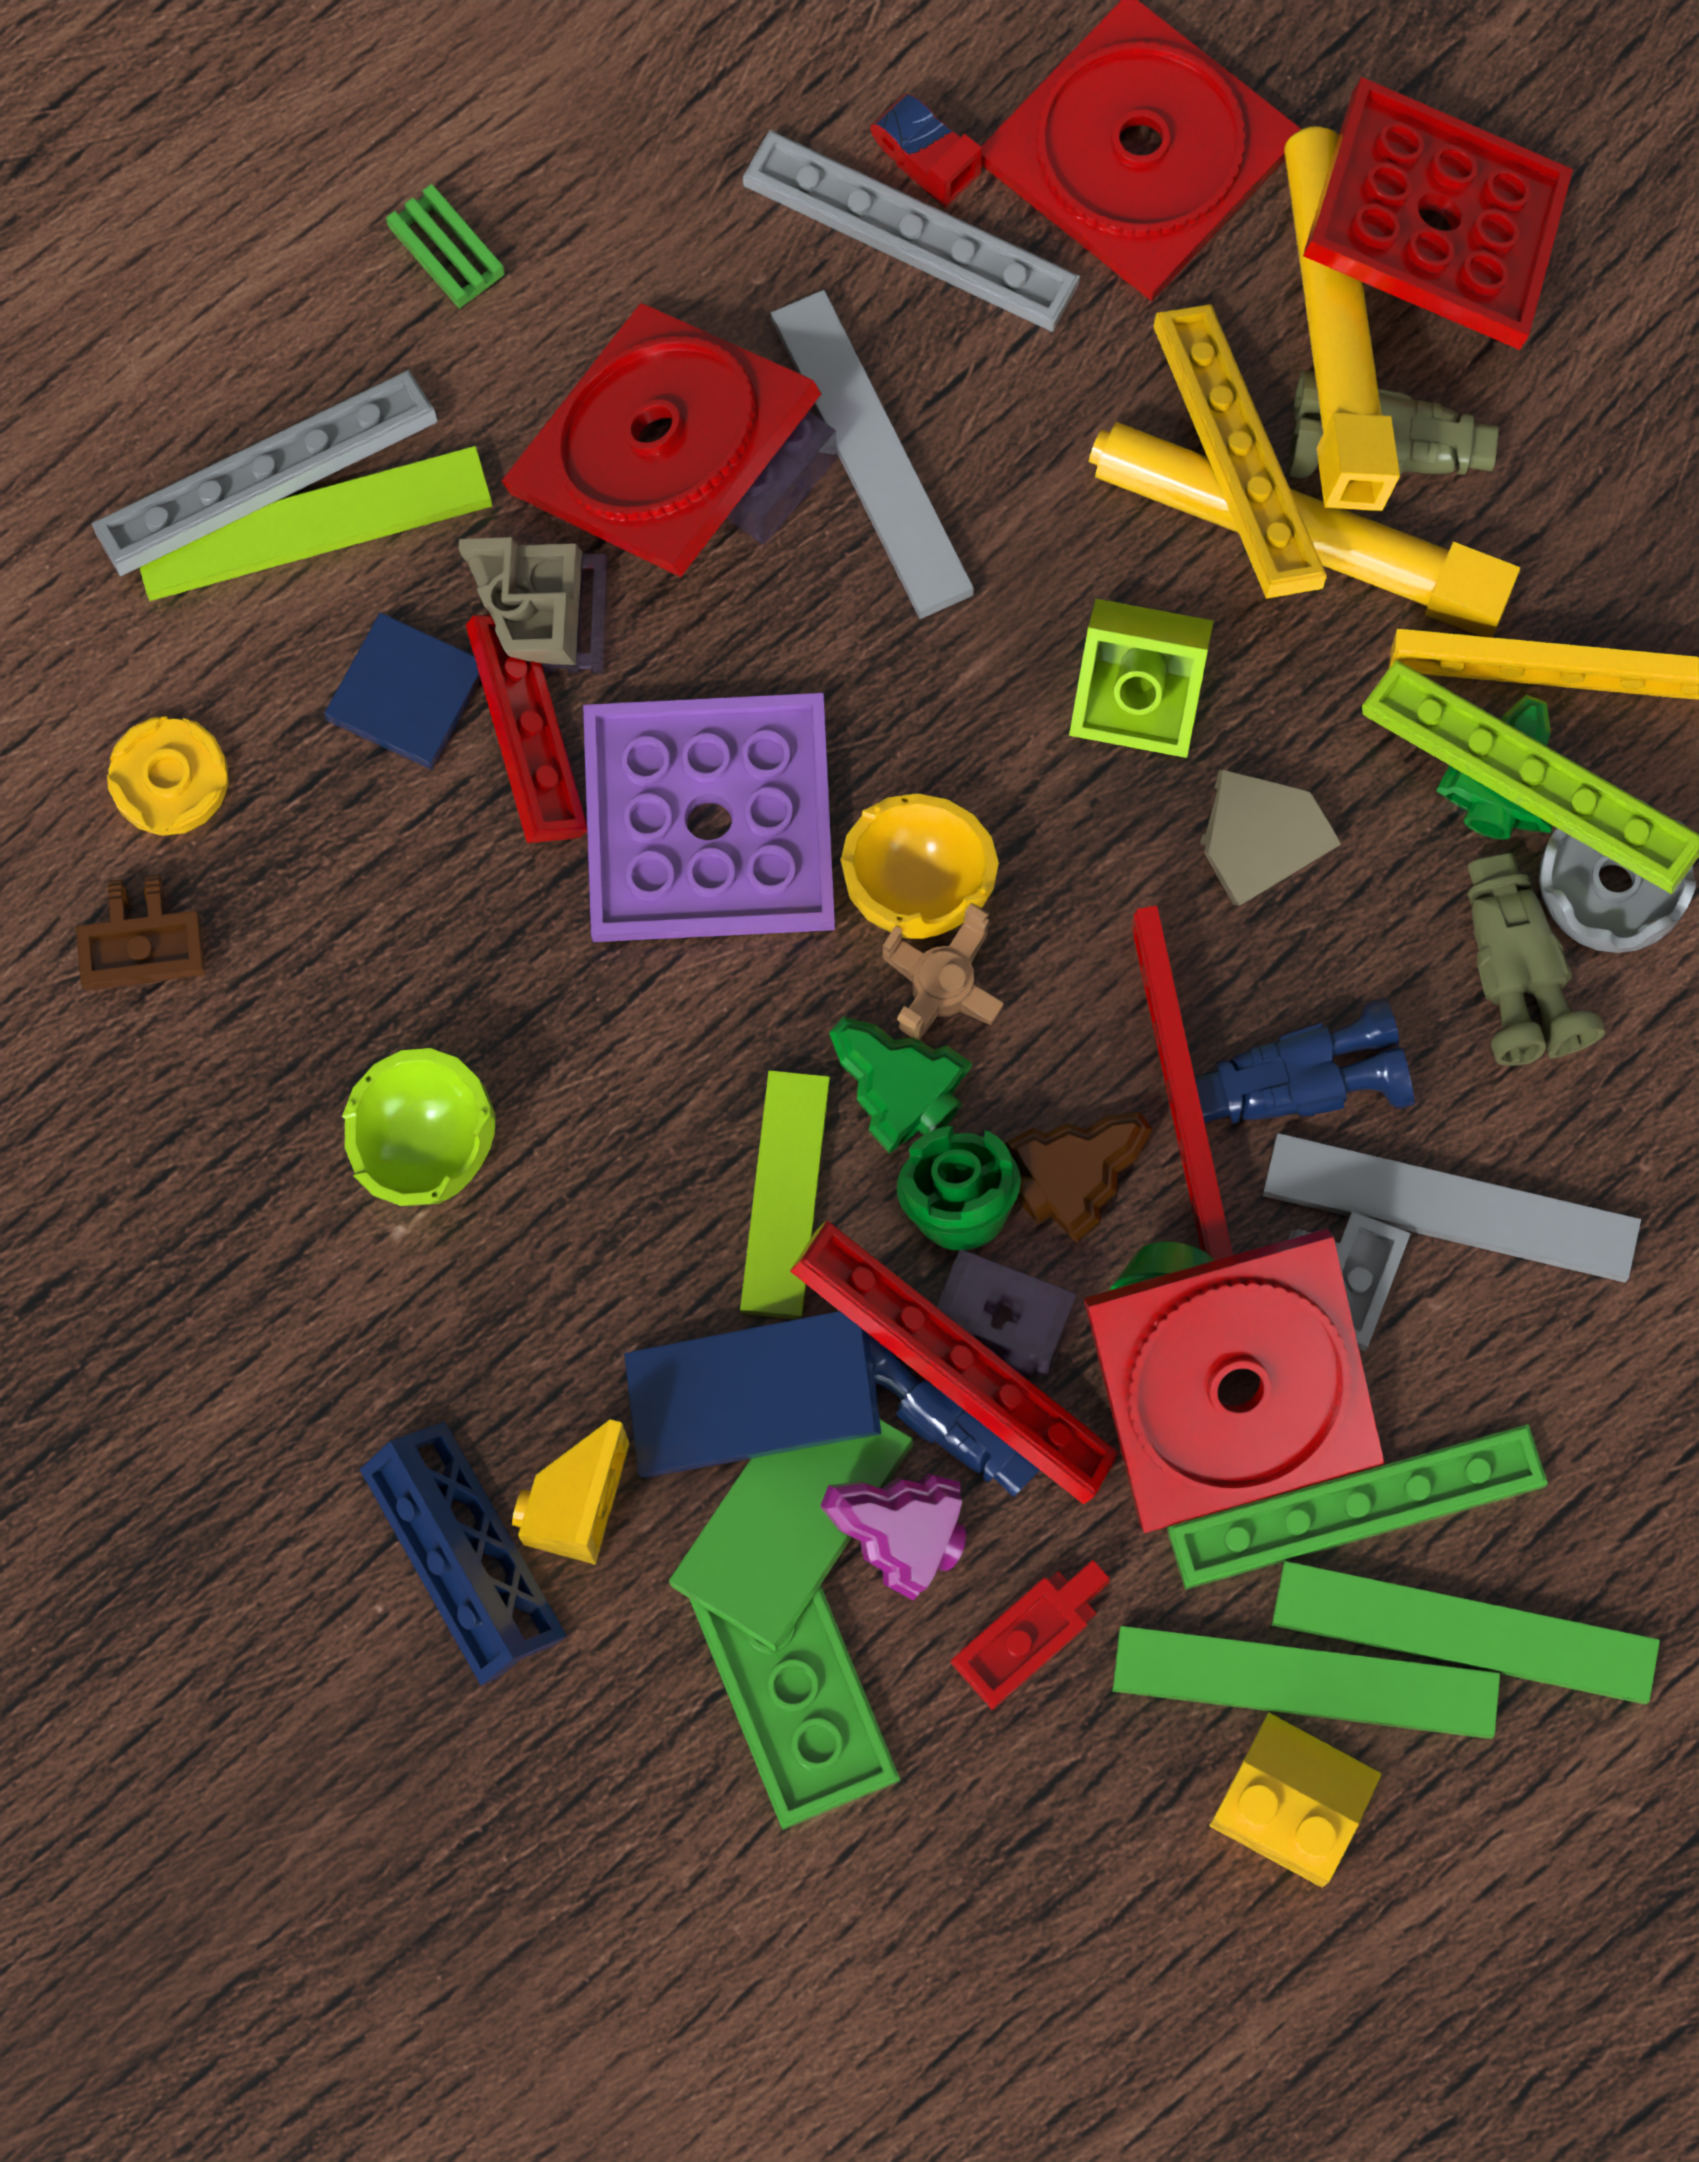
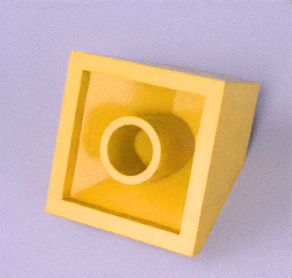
(574, 1496)

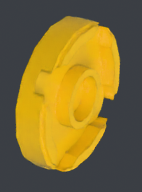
(167, 775)

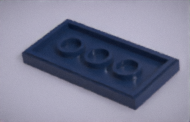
(751, 1394)

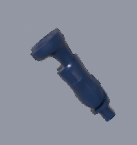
(1301, 1074)
(949, 1425)

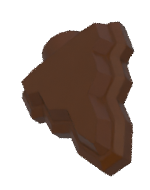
(1076, 1169)

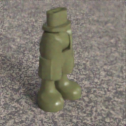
(1425, 434)
(1523, 957)

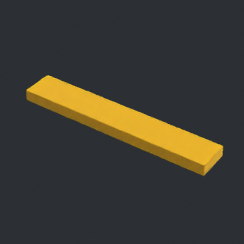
(1239, 452)
(1547, 664)

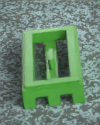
(417, 212)

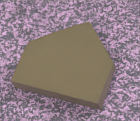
(1262, 834)

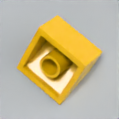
(1296, 1800)

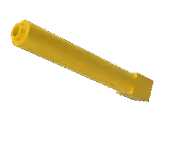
(1357, 441)
(1454, 584)

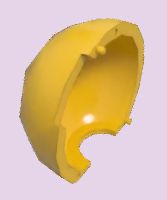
(918, 864)

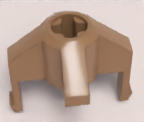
(943, 976)

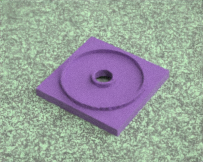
(664, 760)

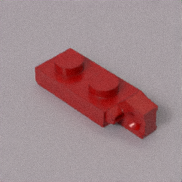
(1029, 1634)

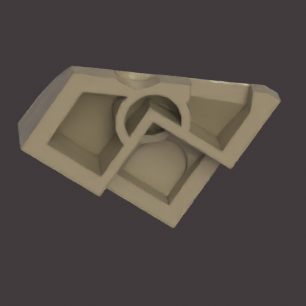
(529, 595)

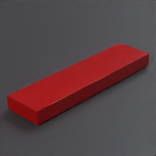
(528, 738)

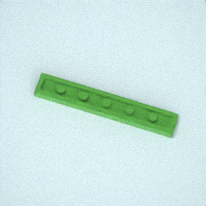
(1356, 1506)
(1465, 1632)
(1306, 1682)

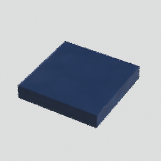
(405, 691)

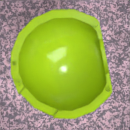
(418, 1127)

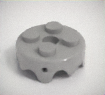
(1603, 917)

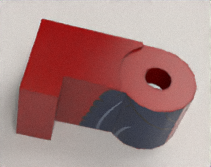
(927, 149)

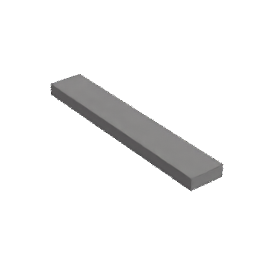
(911, 230)
(873, 455)
(264, 472)
(1452, 1207)

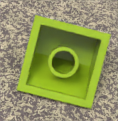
(1141, 677)

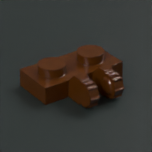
(140, 948)

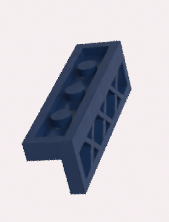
(451, 1553)

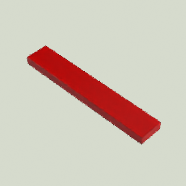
(1180, 1083)
(955, 1362)

